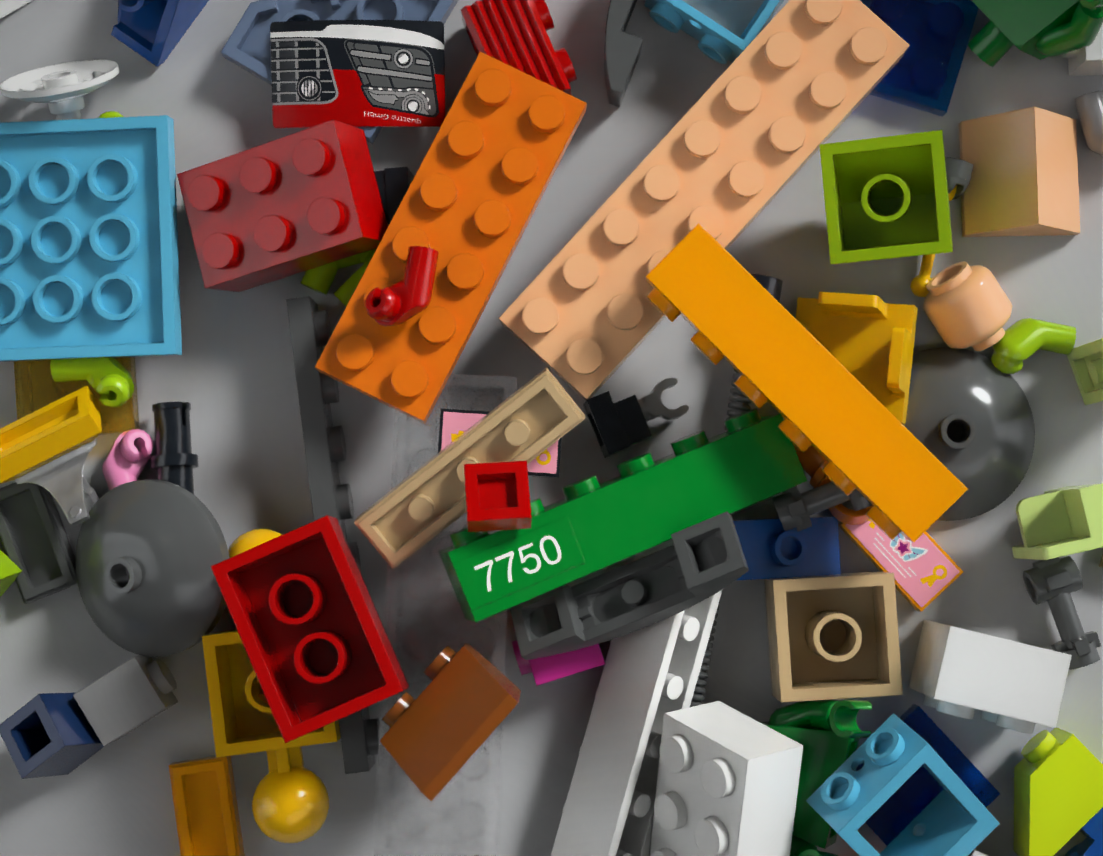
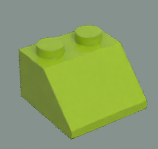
(886, 197)

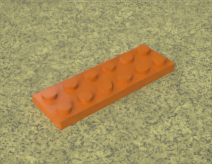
(472, 209)

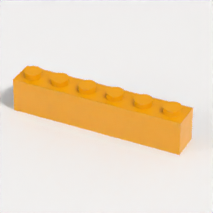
(805, 384)

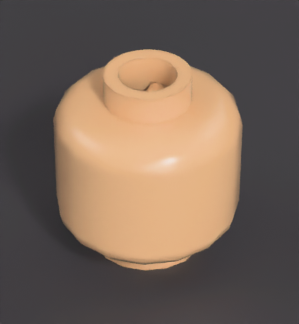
(967, 306)

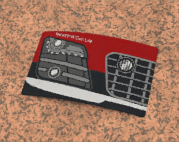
(358, 73)

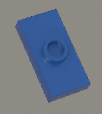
(789, 553)

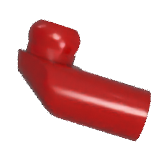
(408, 296)

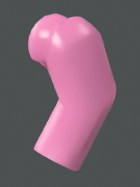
(127, 457)

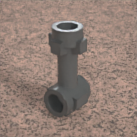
(795, 508)
(1053, 582)

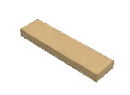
(436, 491)

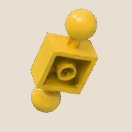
(290, 799)

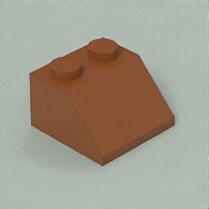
(449, 718)

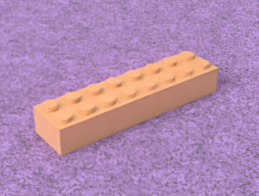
(709, 170)

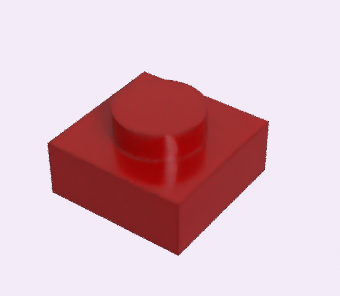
(497, 496)

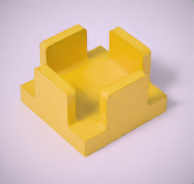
(868, 339)

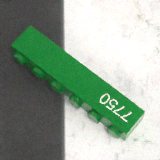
(623, 515)

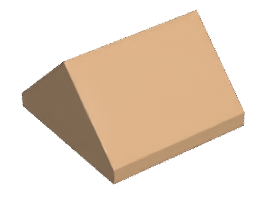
(1020, 174)

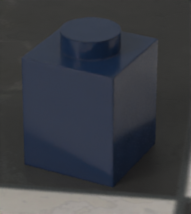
(49, 736)

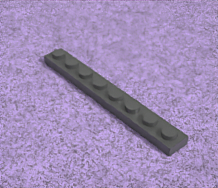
(323, 448)

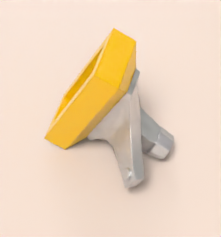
(52, 451)

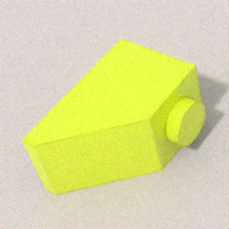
(1054, 792)

